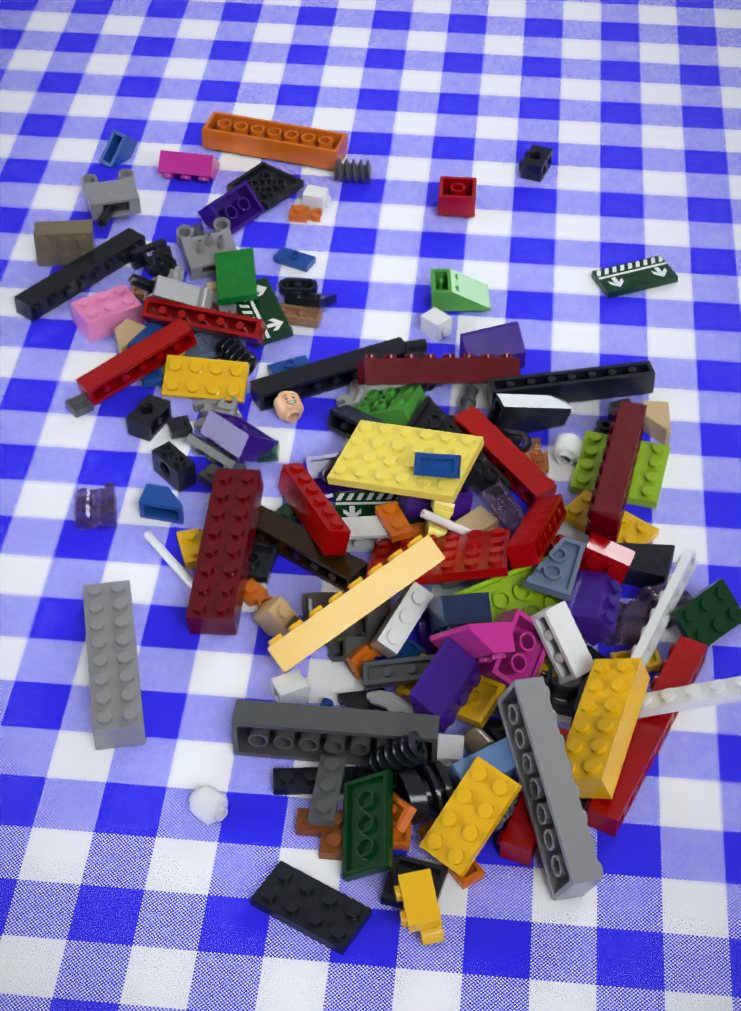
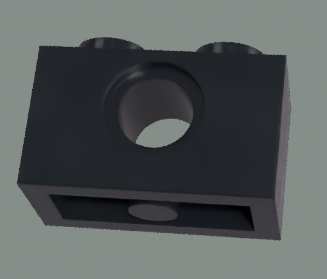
(536, 163)
(148, 417)
(174, 466)

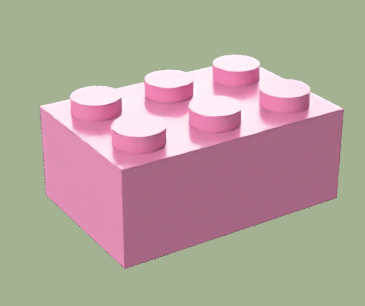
(104, 311)

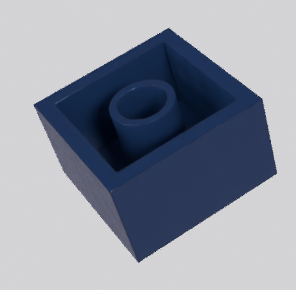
(459, 610)

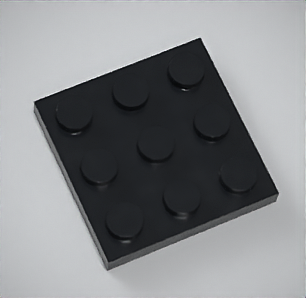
(269, 184)

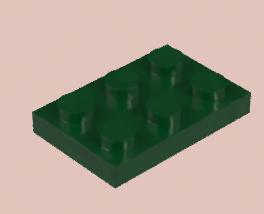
(708, 614)

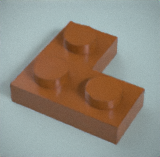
(331, 837)

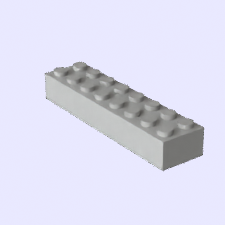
(113, 665)
(549, 789)

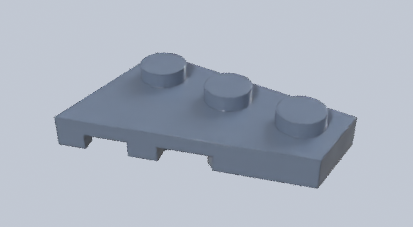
(559, 570)

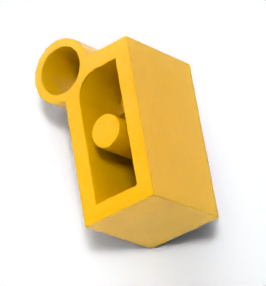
(420, 906)

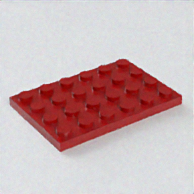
(466, 555)

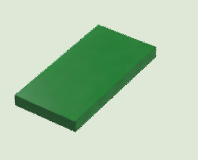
(236, 276)

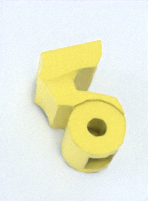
(442, 509)

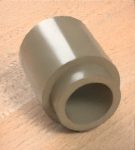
(476, 739)

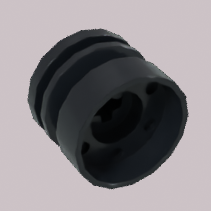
(426, 791)

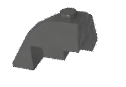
(356, 634)

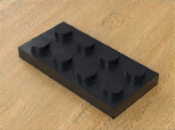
(311, 907)

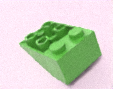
(457, 291)
(393, 404)

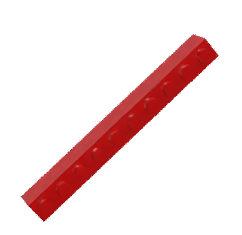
(649, 734)

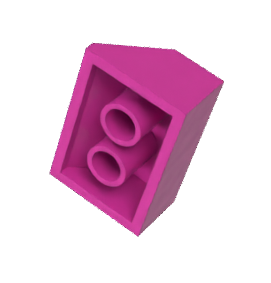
(188, 166)
(480, 640)
(528, 651)

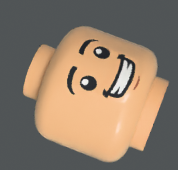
(288, 406)

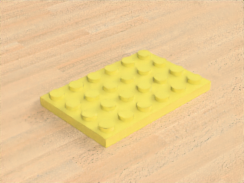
(383, 459)

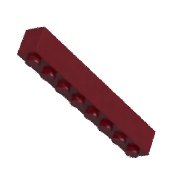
(435, 370)

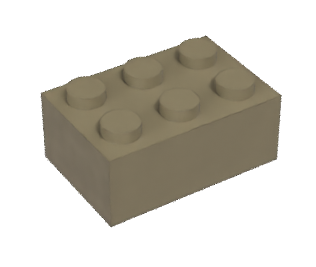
(62, 241)

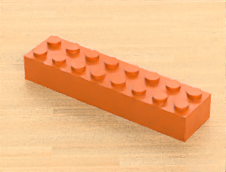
(274, 140)

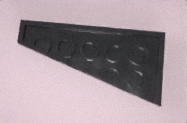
(434, 418)

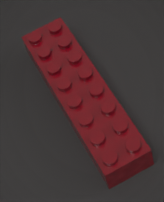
(616, 471)
(225, 552)

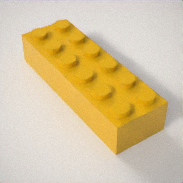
(605, 724)

